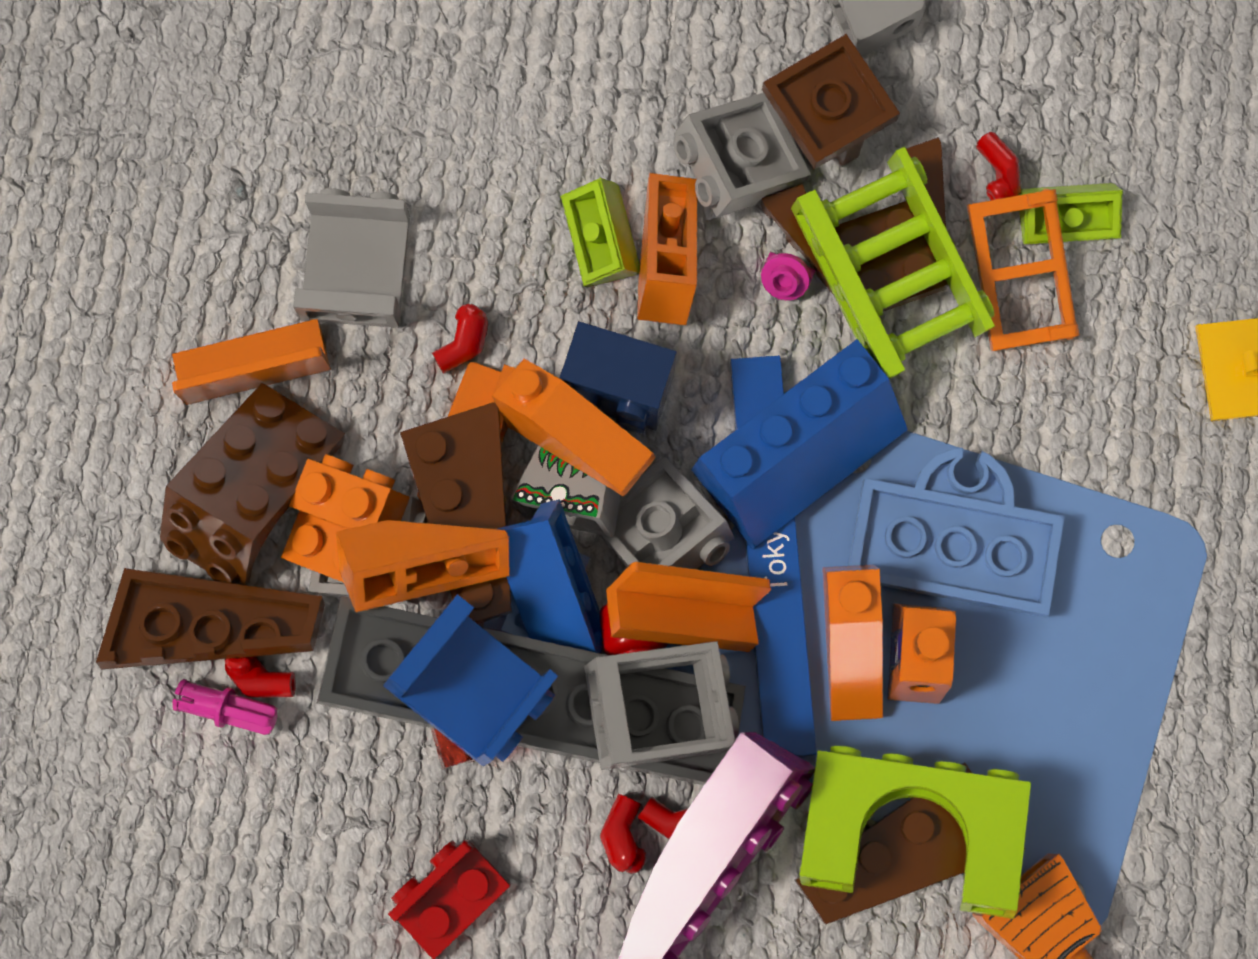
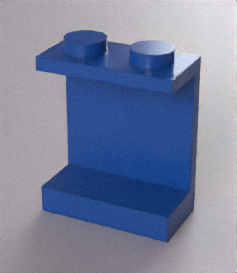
(470, 685)

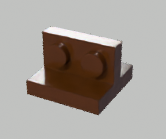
(831, 102)

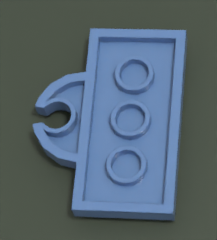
(959, 538)

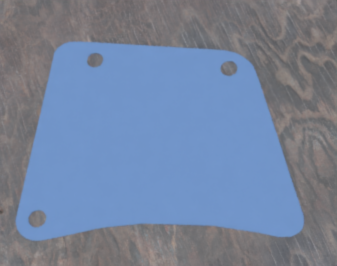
(1048, 697)

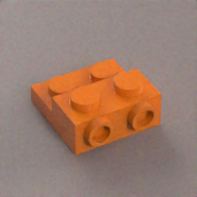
(336, 501)

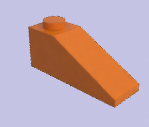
(668, 250)
(571, 427)
(413, 560)
(854, 641)

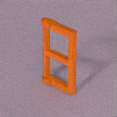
(1057, 264)

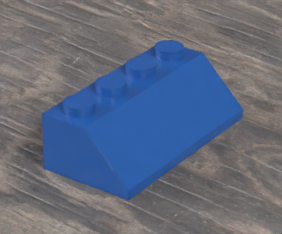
(802, 444)

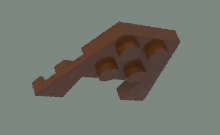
(892, 264)

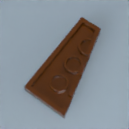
(462, 485)
(195, 619)
(896, 857)

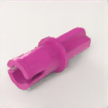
(225, 707)

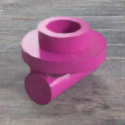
(786, 276)

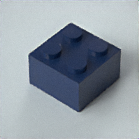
(620, 375)

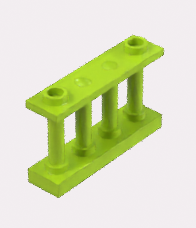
(843, 262)

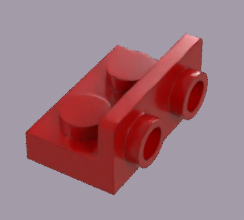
(448, 898)

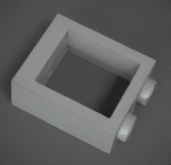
(609, 711)

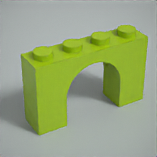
(987, 808)

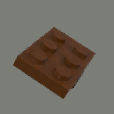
(242, 484)

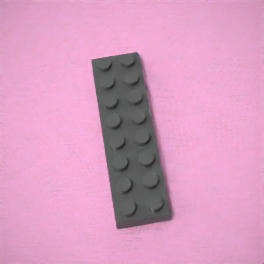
(658, 703)

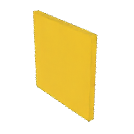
(1230, 367)

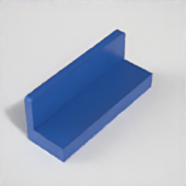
(552, 581)

